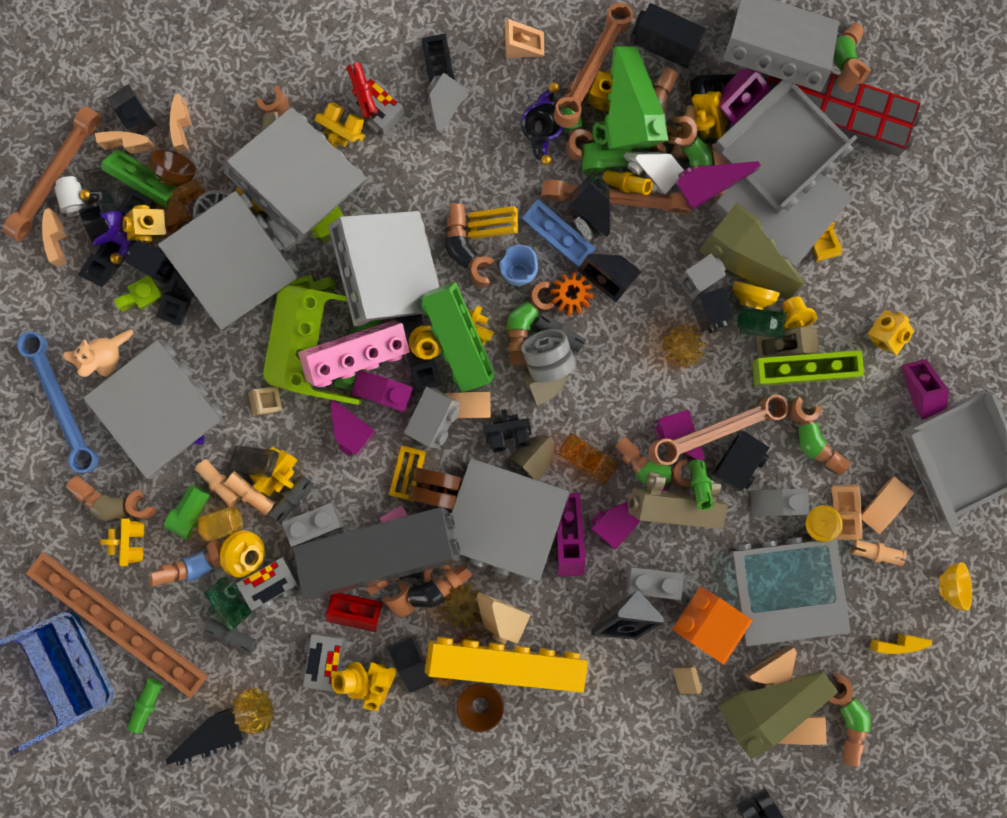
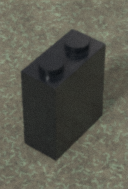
(667, 35)

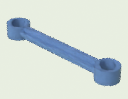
(57, 401)

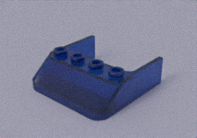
(65, 670)

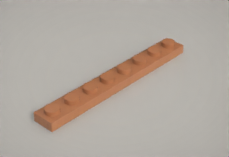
(117, 625)

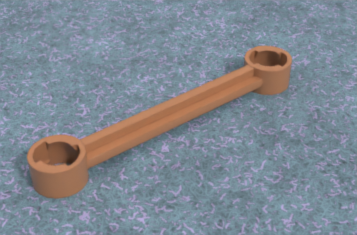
(593, 65)
(674, 202)
(20, 222)
(719, 430)

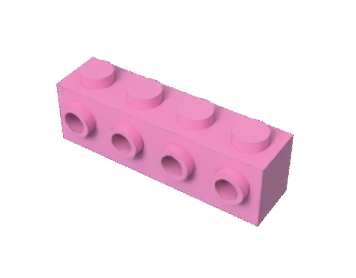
(354, 352)

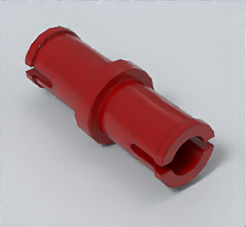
(361, 89)

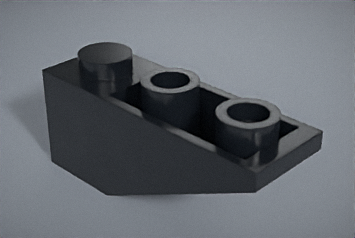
(212, 734)

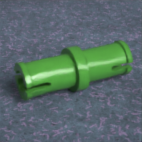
(701, 485)
(144, 705)

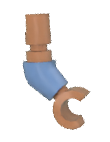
(189, 567)

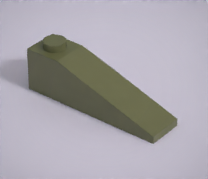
(751, 254)
(770, 713)

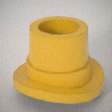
(797, 314)
(424, 343)
(824, 523)
(351, 681)

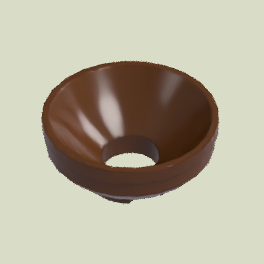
(171, 167)
(480, 721)

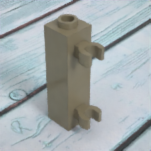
(674, 507)

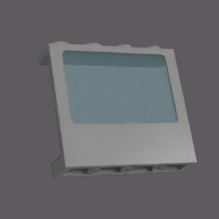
(790, 590)

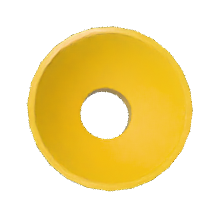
(753, 295)
(234, 552)
(956, 586)

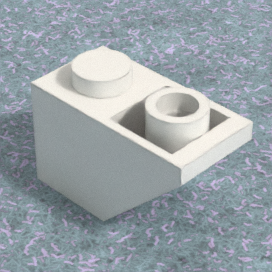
(657, 166)

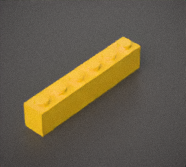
(506, 666)

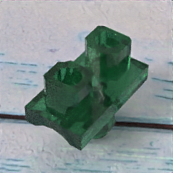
(761, 322)
(227, 604)

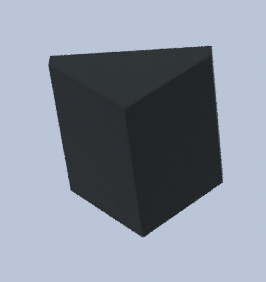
(629, 618)

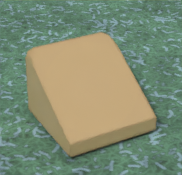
(264, 401)
(687, 679)

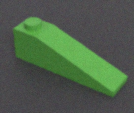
(634, 111)

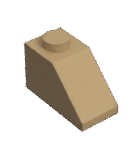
(502, 619)

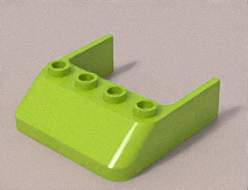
(294, 329)

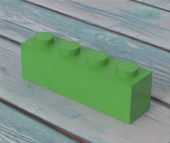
(457, 337)

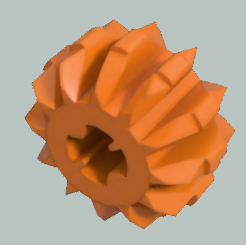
(580, 298)

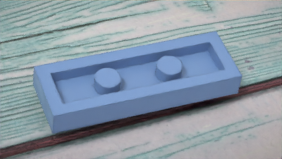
(557, 233)

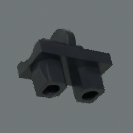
(507, 428)

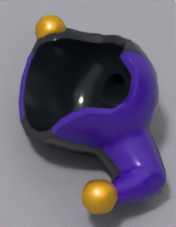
(539, 124)
(104, 222)

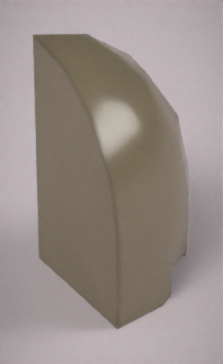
(543, 390)
(536, 457)

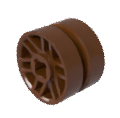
(434, 488)

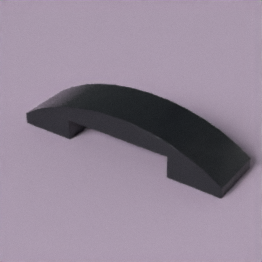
(98, 267)
(176, 300)
(423, 371)

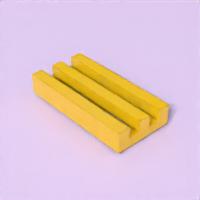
(505, 211)
(412, 451)

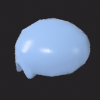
(519, 265)

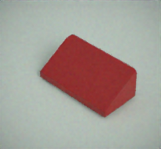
(354, 611)

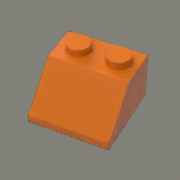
(712, 625)

